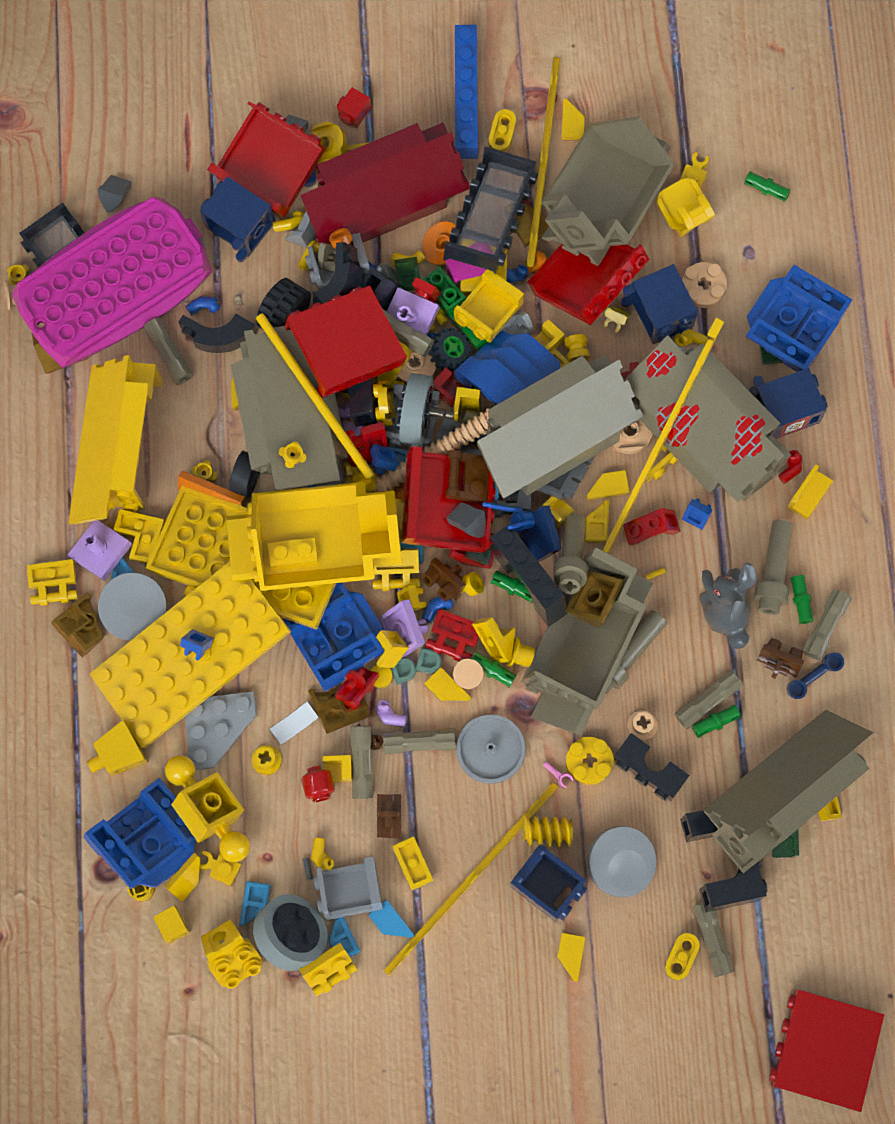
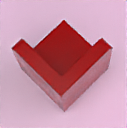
(446, 386)

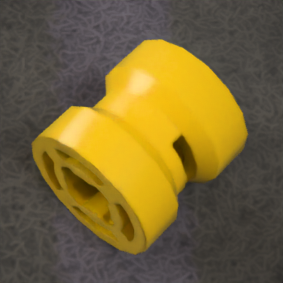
(577, 347)
(142, 894)

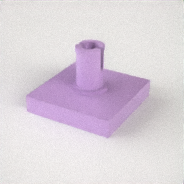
(413, 310)
(99, 549)
(403, 620)

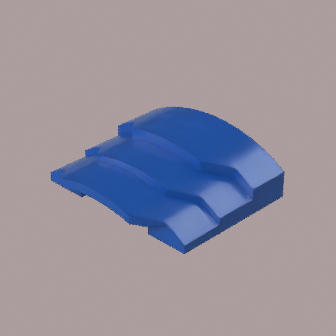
(796, 317)
(506, 366)
(342, 639)
(145, 839)

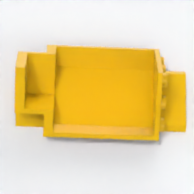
(112, 439)
(349, 527)

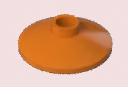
(435, 240)

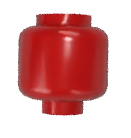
(318, 784)

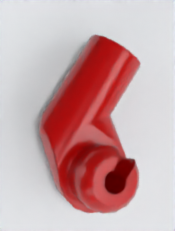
(794, 467)

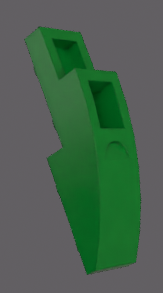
(449, 298)

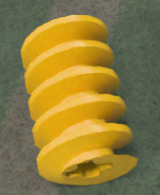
(547, 831)

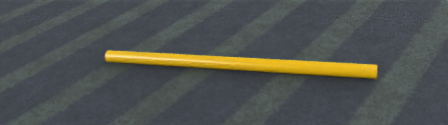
(315, 397)

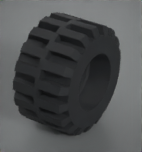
(283, 300)

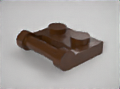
(474, 478)

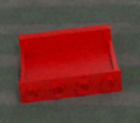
(270, 158)
(583, 287)
(346, 340)
(427, 506)
(826, 1050)

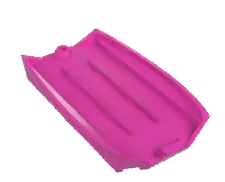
(113, 280)

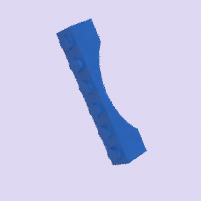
(466, 91)

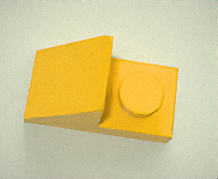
(497, 642)

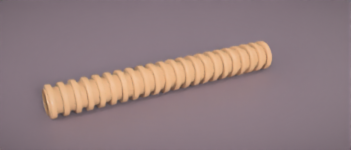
(453, 441)

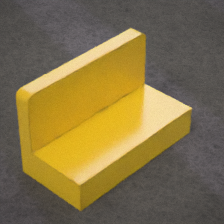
(466, 399)
(810, 493)

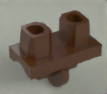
(446, 577)
(780, 661)
(388, 815)

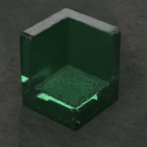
(407, 270)
(788, 848)

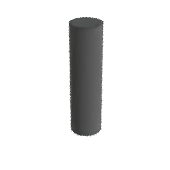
(307, 869)

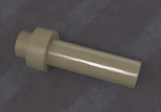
(570, 569)
(772, 592)
(641, 639)

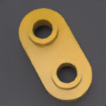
(502, 132)
(682, 957)

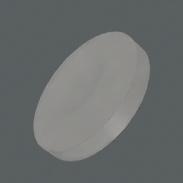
(131, 604)
(490, 749)
(621, 861)

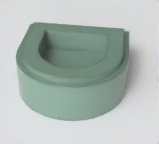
(428, 661)
(404, 671)

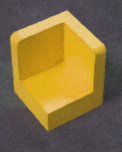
(550, 336)
(559, 510)
(393, 647)
(340, 767)
(171, 924)

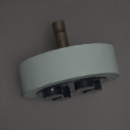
(417, 409)
(290, 932)

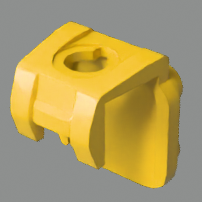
(684, 206)
(233, 958)

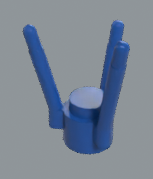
(519, 520)

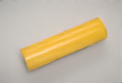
(655, 573)

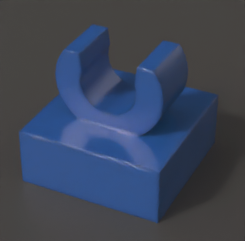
(383, 459)
(697, 514)
(196, 642)

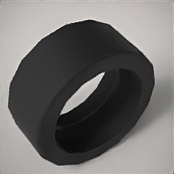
(243, 478)

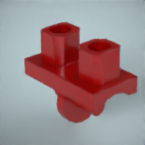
(356, 686)

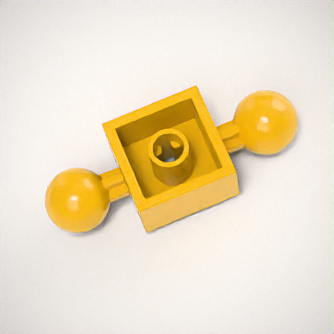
(207, 808)

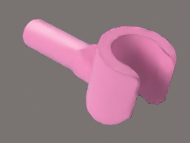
(557, 774)

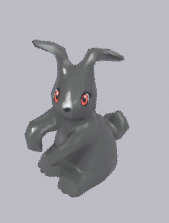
(726, 603)

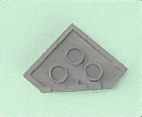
(217, 726)

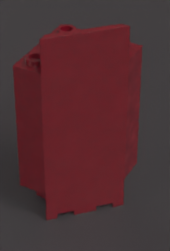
(386, 183)

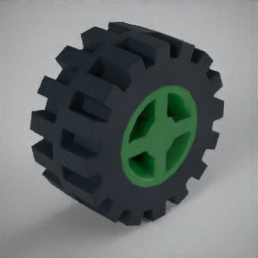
(457, 351)

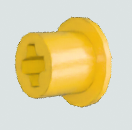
(521, 654)
(266, 760)

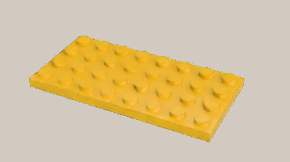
(197, 546)
(158, 685)

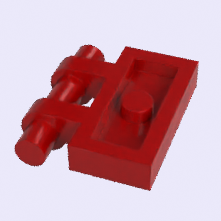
(369, 436)
(454, 628)

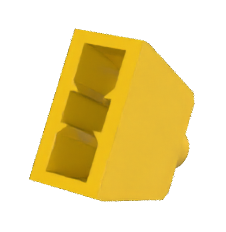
(117, 751)

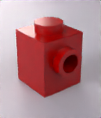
(353, 107)

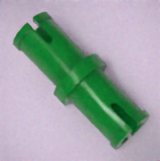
(767, 186)
(511, 585)
(802, 599)
(494, 670)
(716, 721)

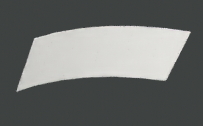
(294, 723)

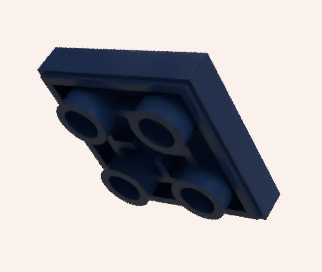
(542, 537)

